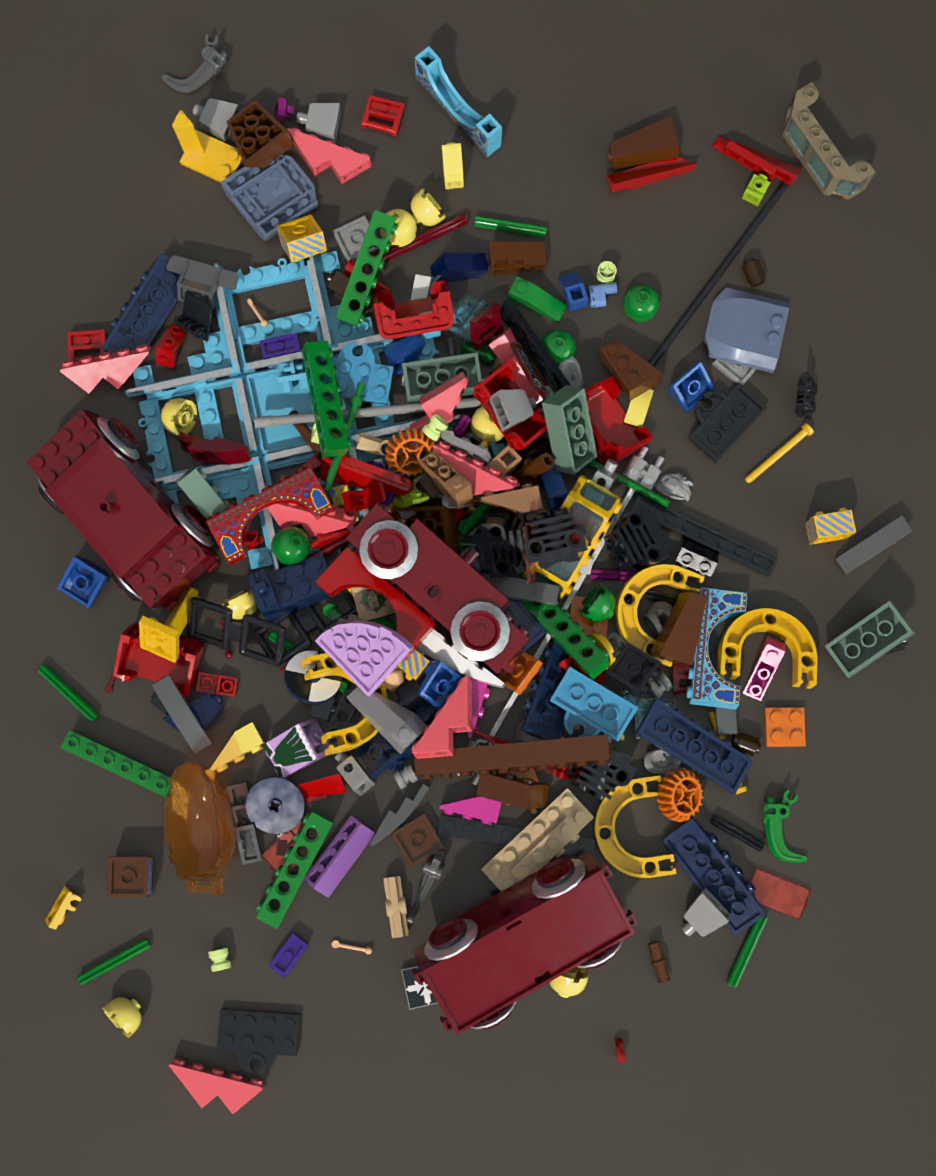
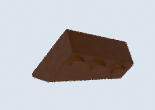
(258, 135)

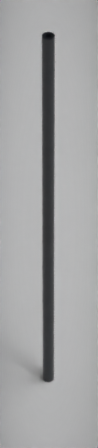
(719, 272)

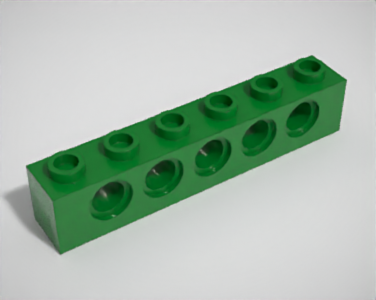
(378, 221)
(329, 445)
(591, 665)
(117, 762)
(270, 914)

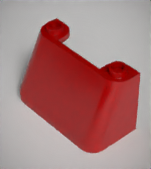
(416, 315)
(503, 379)
(611, 434)
(135, 661)

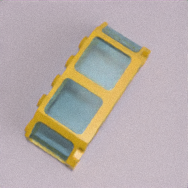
(592, 508)

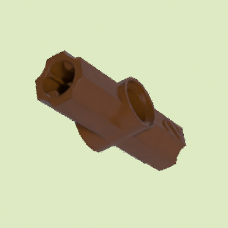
(533, 469)

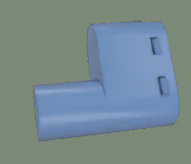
(598, 292)

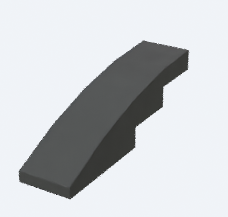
(874, 544)
(519, 589)
(181, 713)
(725, 718)
(394, 820)
(246, 830)

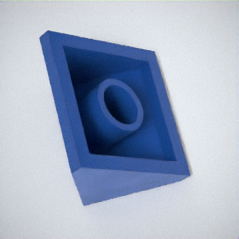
(691, 386)

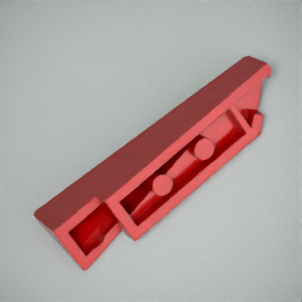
(757, 161)
(648, 173)
(362, 475)
(320, 788)

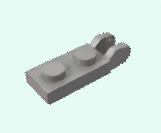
(464, 444)

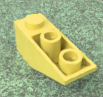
(452, 165)
(242, 742)

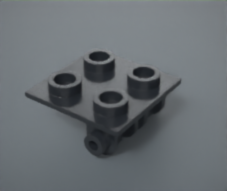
(195, 317)
(806, 390)

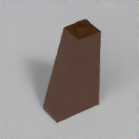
(645, 145)
(681, 630)

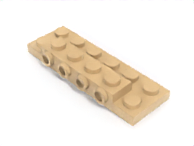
(539, 841)

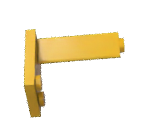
(204, 152)
(164, 639)

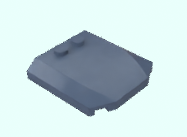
(271, 194)
(746, 329)

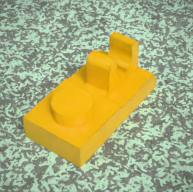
(57, 913)

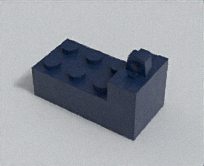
(288, 587)

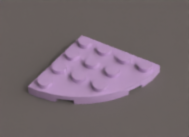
(365, 651)

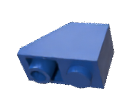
(573, 291)
(404, 351)

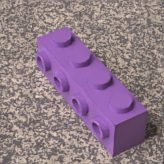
(343, 853)

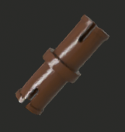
(658, 962)

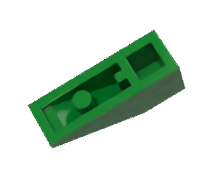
(536, 299)

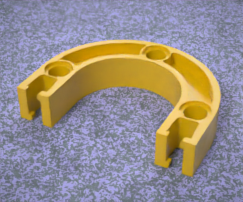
(636, 586)
(785, 627)
(363, 730)
(610, 847)

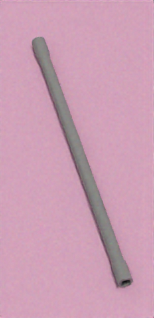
(270, 421)

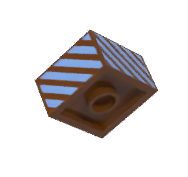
(130, 876)

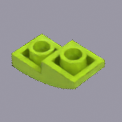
(413, 498)

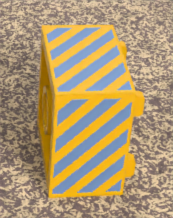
(301, 238)
(830, 526)
(414, 666)

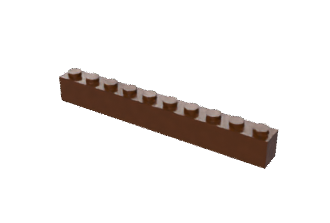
(518, 756)

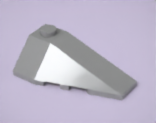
(392, 720)

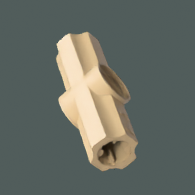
(373, 445)
(396, 906)

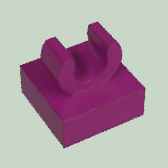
(282, 111)

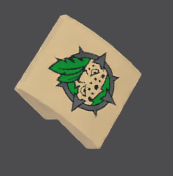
(371, 604)

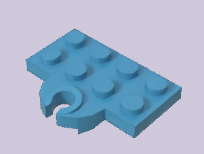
(362, 369)
(592, 706)

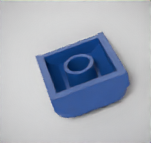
(83, 581)
(438, 683)

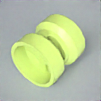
(609, 270)
(435, 427)
(219, 957)

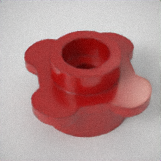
(252, 539)

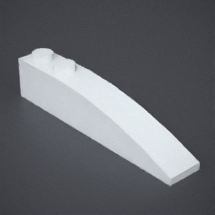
(437, 647)

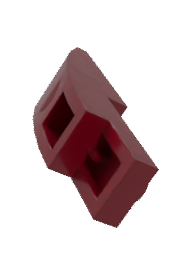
(217, 451)

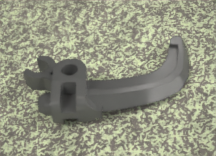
(211, 66)
(432, 870)

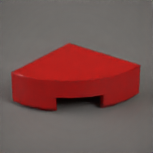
(620, 1054)

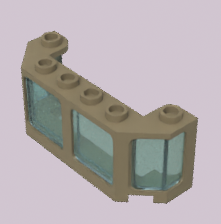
(819, 153)

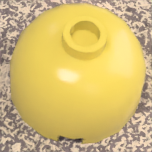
(426, 209)
(406, 228)
(178, 416)
(484, 426)
(241, 604)
(571, 982)
(124, 1014)

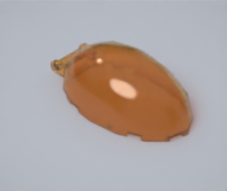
(199, 827)

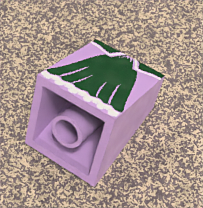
(297, 748)

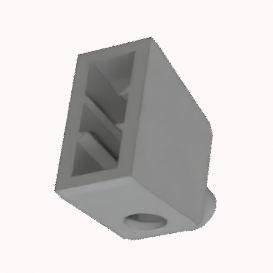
(215, 117)
(321, 120)
(512, 407)
(606, 472)
(358, 777)
(705, 915)

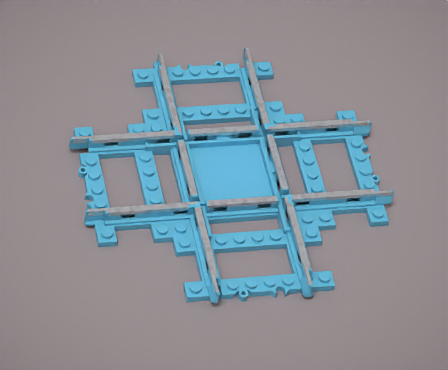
(263, 391)

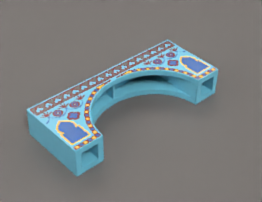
(481, 130)
(706, 685)

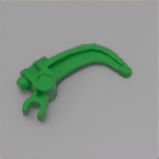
(772, 817)

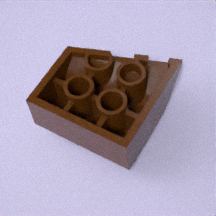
(435, 517)

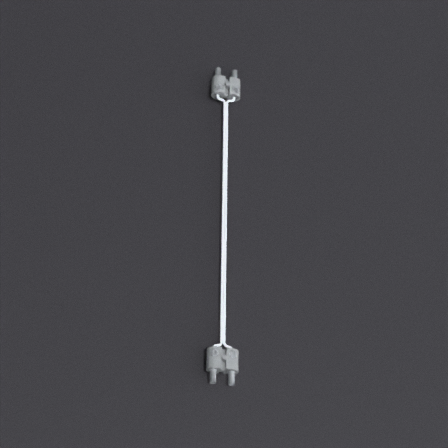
(637, 471)

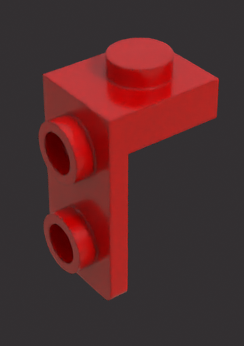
(167, 347)
(364, 499)

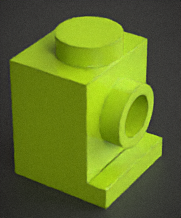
(752, 193)

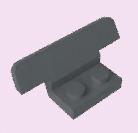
(200, 279)

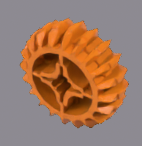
(402, 464)
(674, 793)

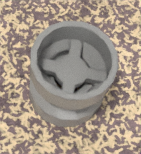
(661, 685)
(405, 776)

